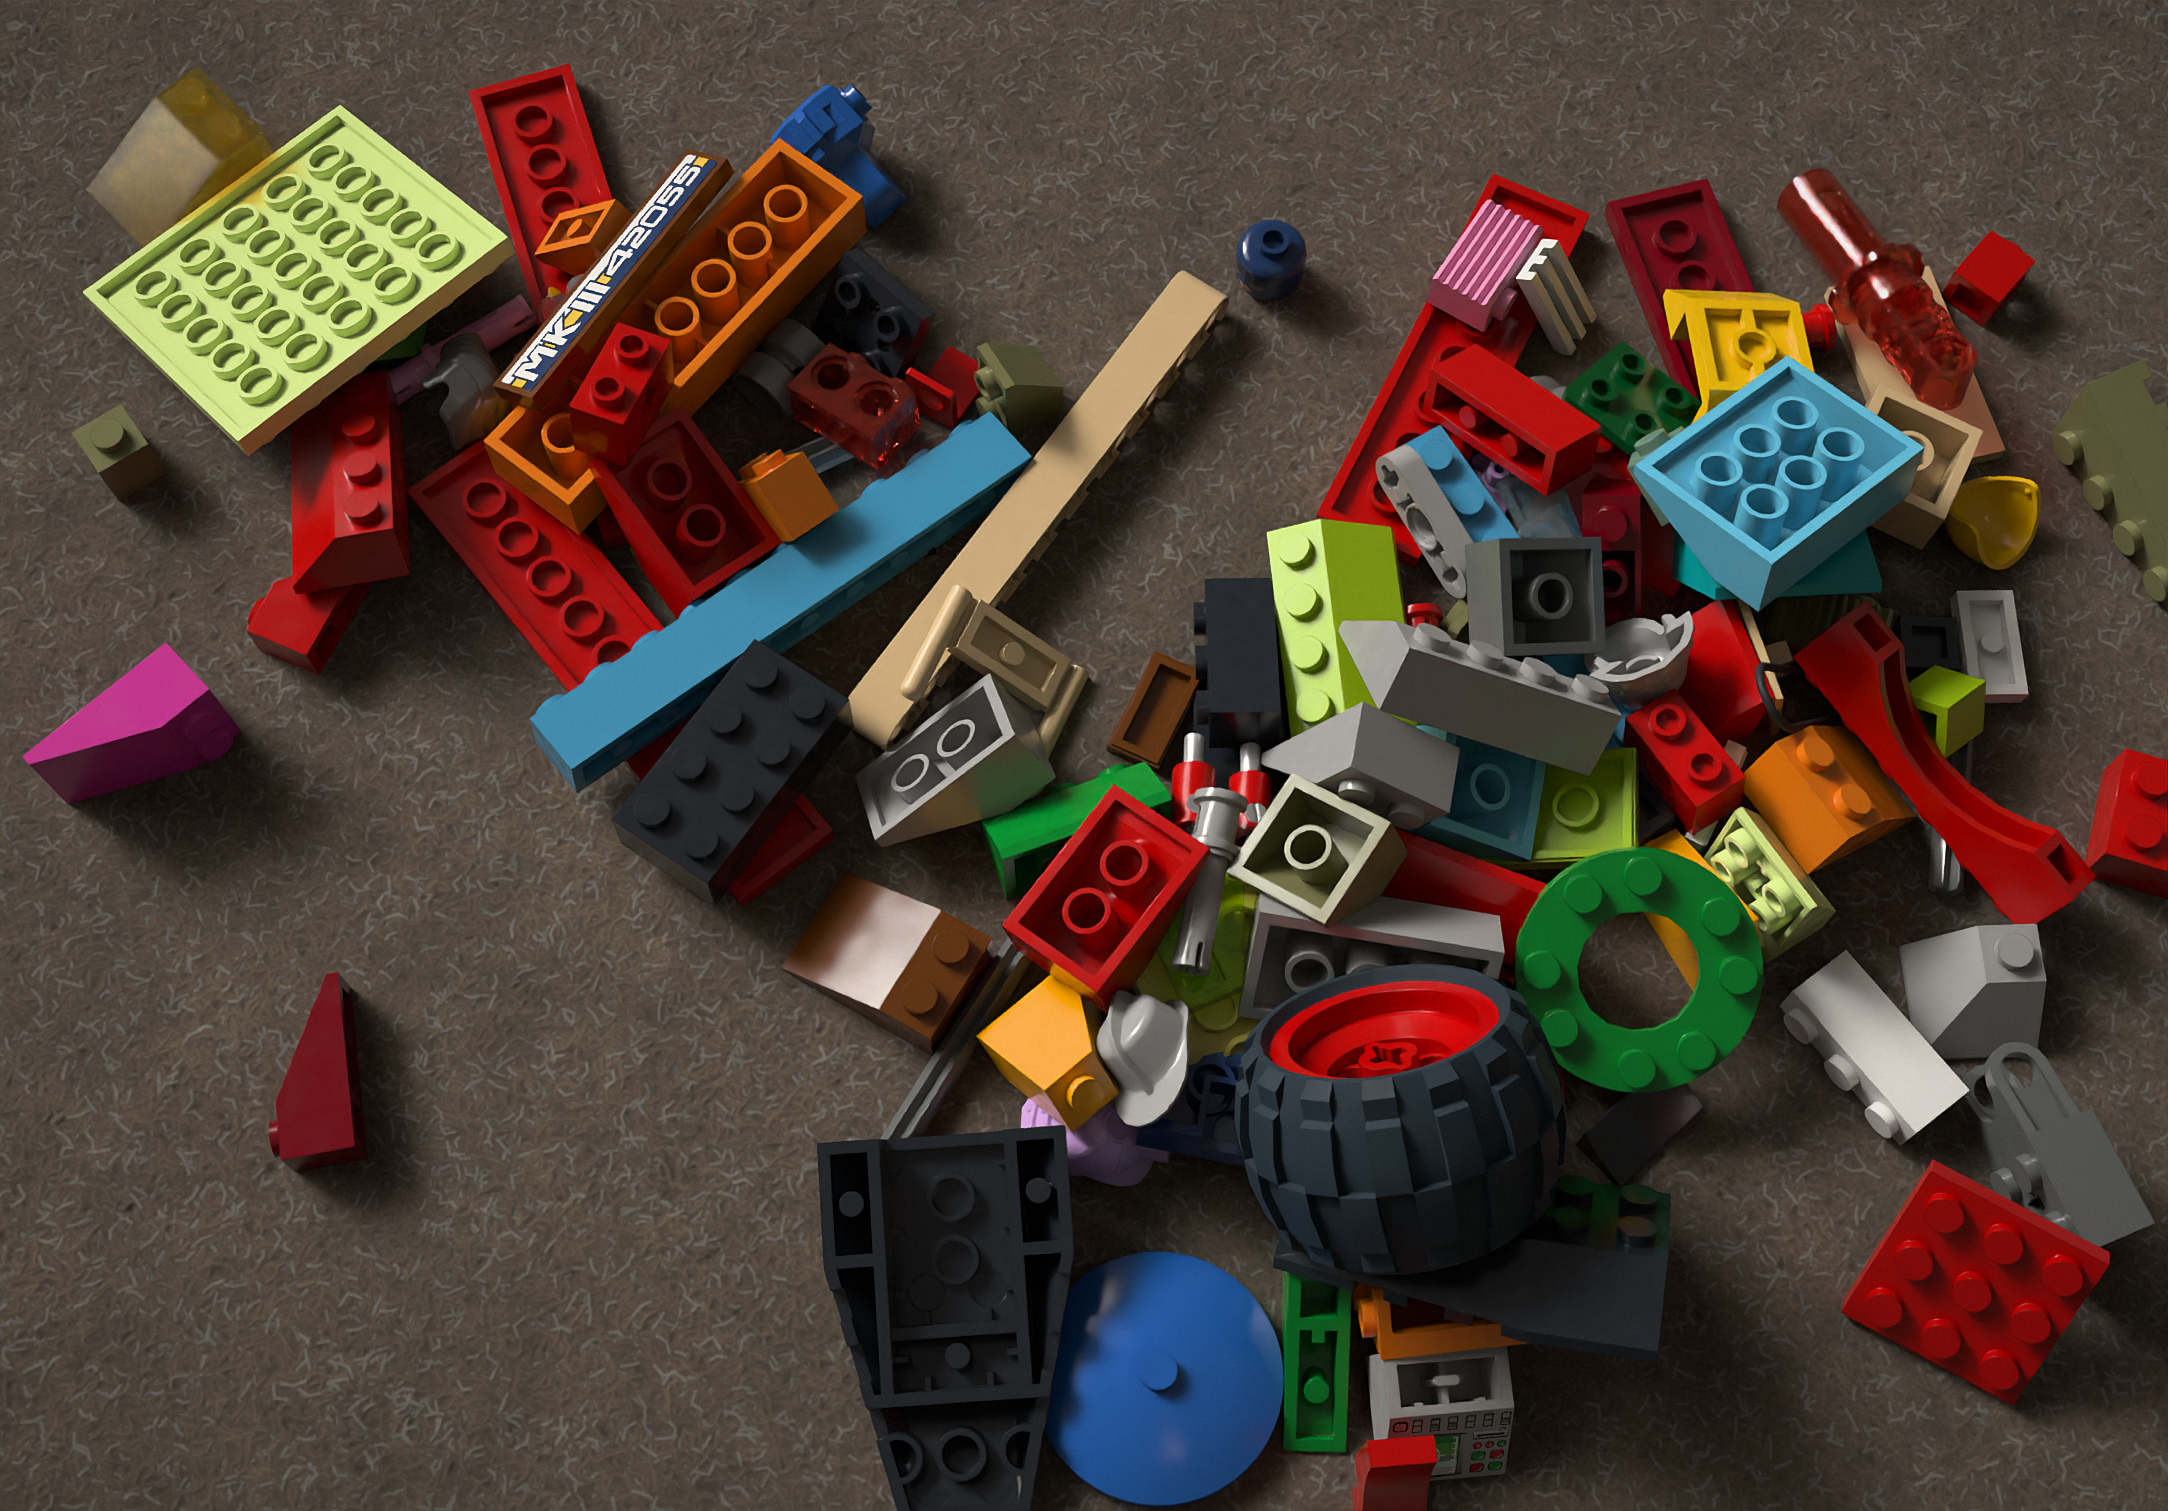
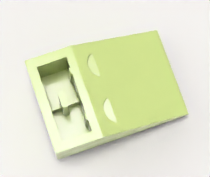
(1768, 882)

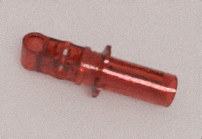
(1880, 289)

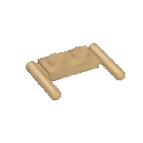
(1006, 651)

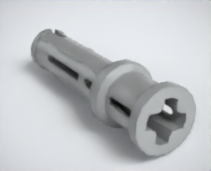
(1216, 828)

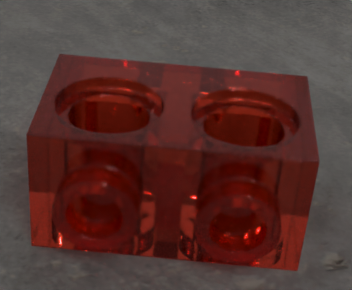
(854, 405)

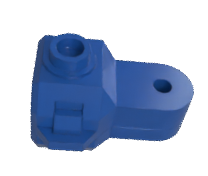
(838, 136)

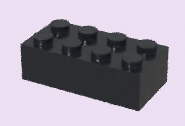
(734, 772)

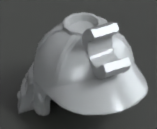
(1643, 659)

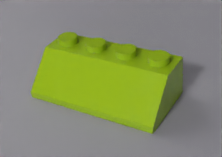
(1319, 579)

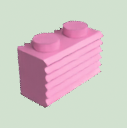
(1483, 267)

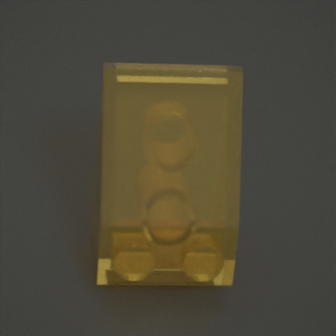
(177, 157)

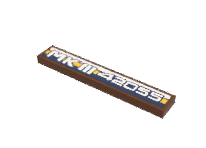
(613, 280)

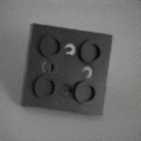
(878, 315)

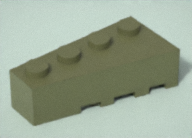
(2121, 456)

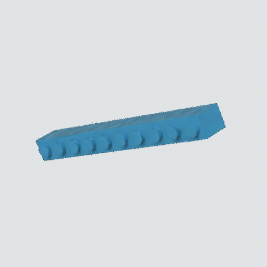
(779, 601)

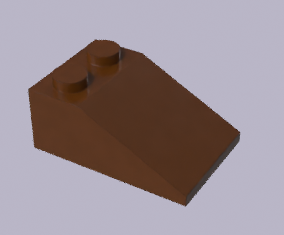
(892, 960)

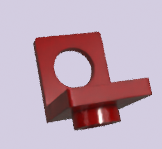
(947, 388)

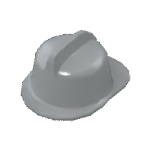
(1147, 1053)

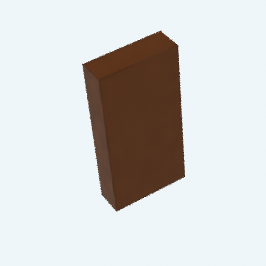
(1155, 712)

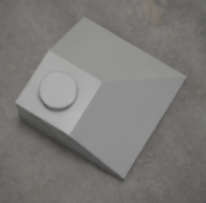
(1976, 989)

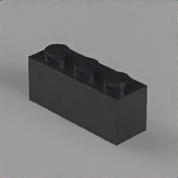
(1238, 662)

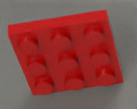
(1974, 1282)

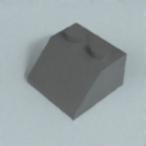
(1537, 595)

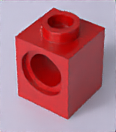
(1987, 278)

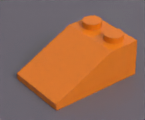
(1824, 795)

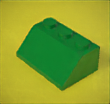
(1038, 830)

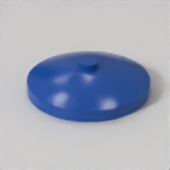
(1163, 1380)

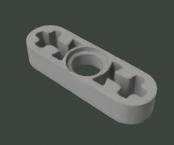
(1426, 515)

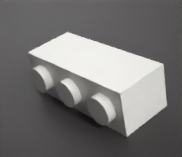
(1871, 1049)

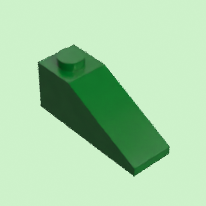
(1315, 1364)

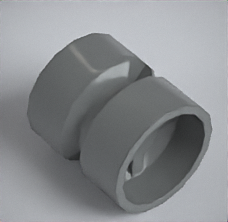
(765, 374)

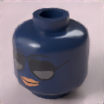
(1270, 260)

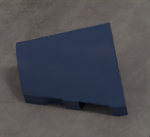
(1203, 1115)

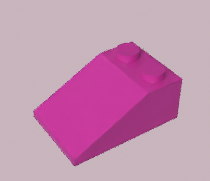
(136, 731)

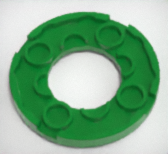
(1627, 883)

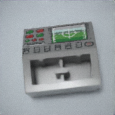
(1456, 1398)

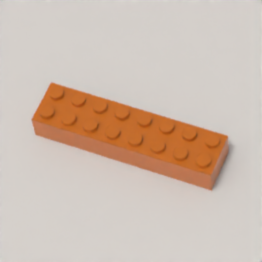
(714, 302)

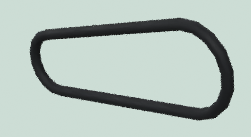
(1770, 706)

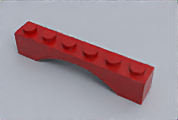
(2017, 861)

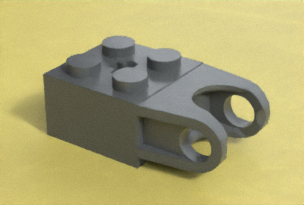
(2052, 1153)

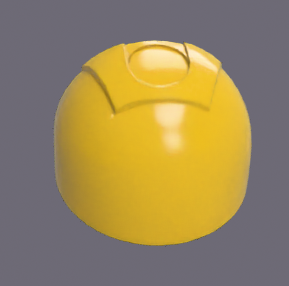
(1995, 519)

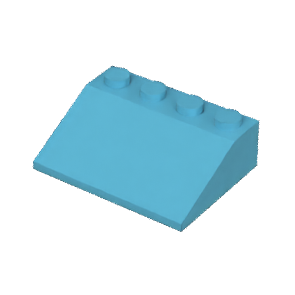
(1778, 479)

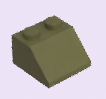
(1319, 853)

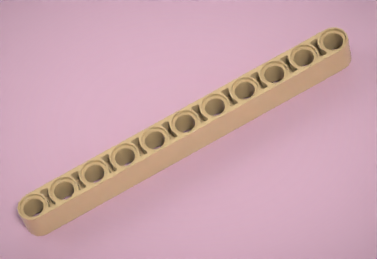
(1045, 493)

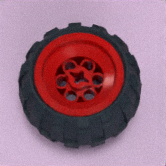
(1401, 1118)

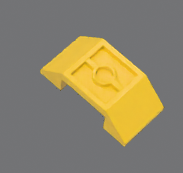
(1735, 337)

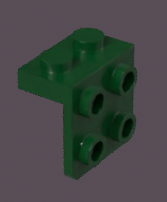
(1630, 398)

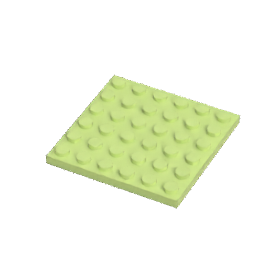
(298, 277)

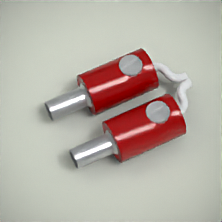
(1196, 774)

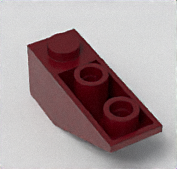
(1620, 517)

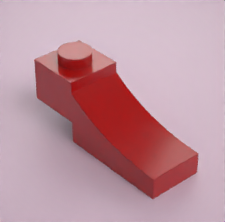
(1394, 1474)

